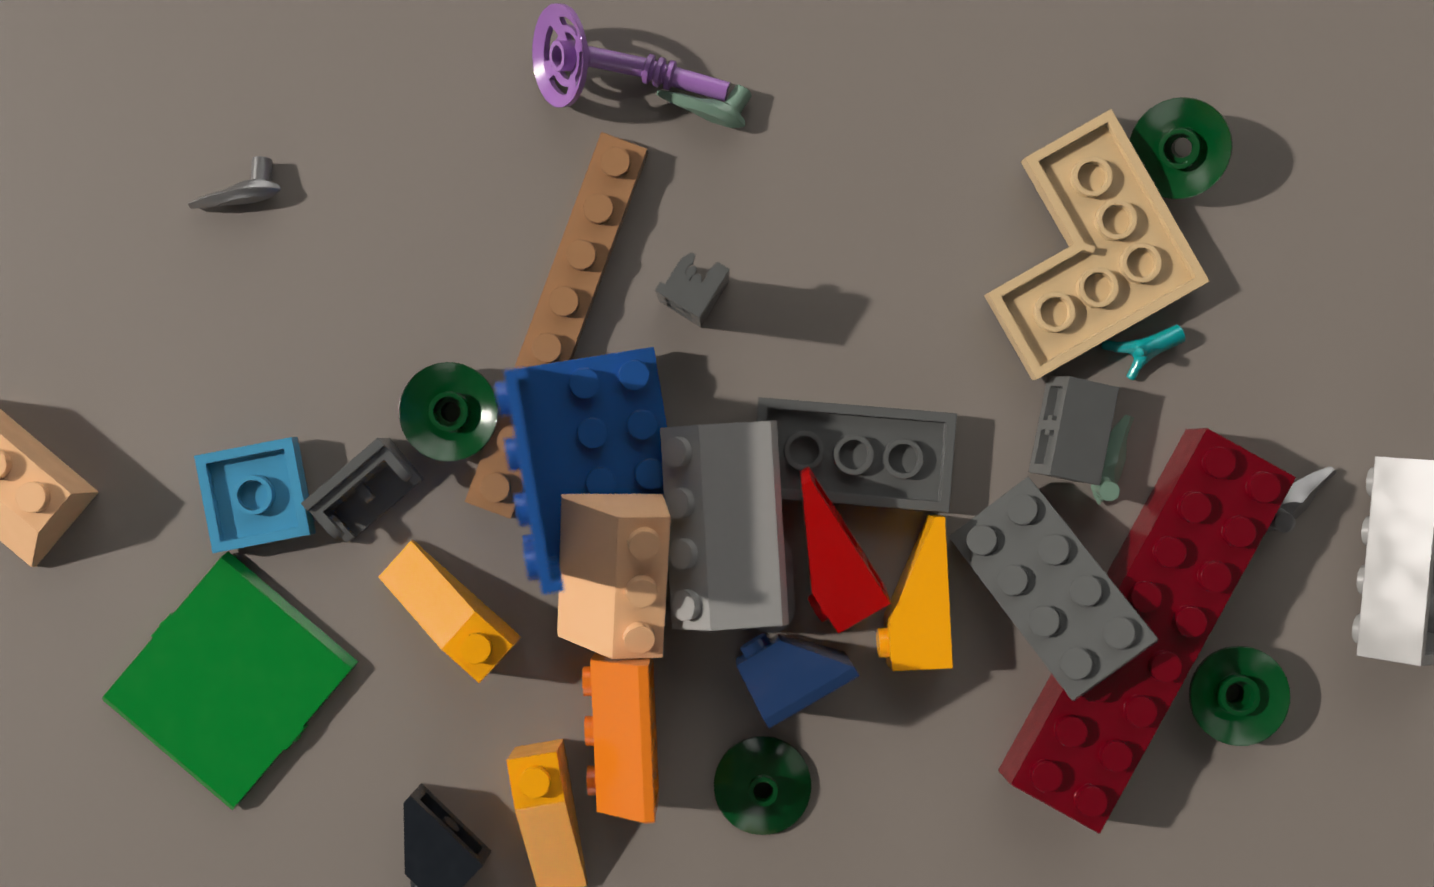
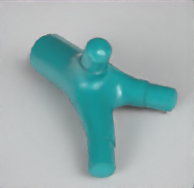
(1146, 348)

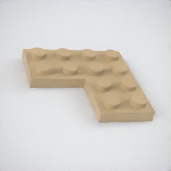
(1121, 253)

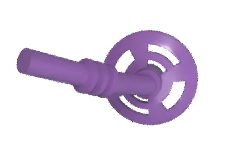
(578, 56)

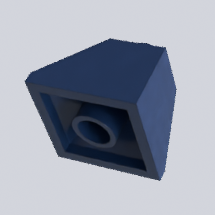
(790, 674)

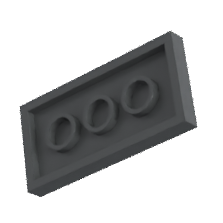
(865, 452)
(1052, 589)

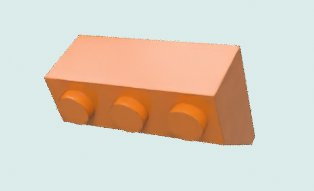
(622, 737)

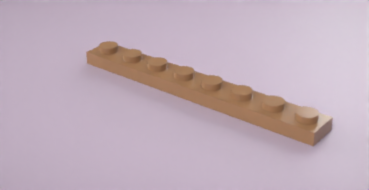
(565, 298)

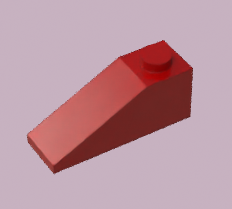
(840, 573)

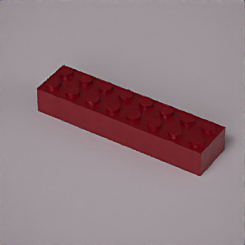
(1178, 578)

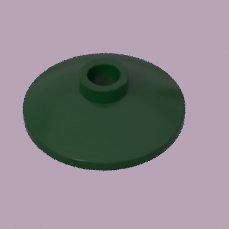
(1210, 140)
(424, 407)
(1261, 698)
(759, 761)

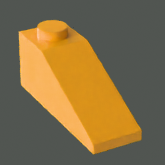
(449, 611)
(918, 618)
(547, 813)

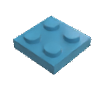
(254, 494)

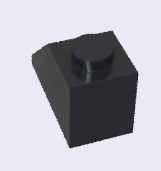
(437, 844)

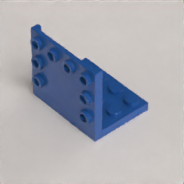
(580, 431)

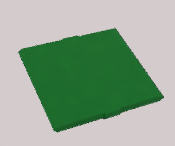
(229, 680)

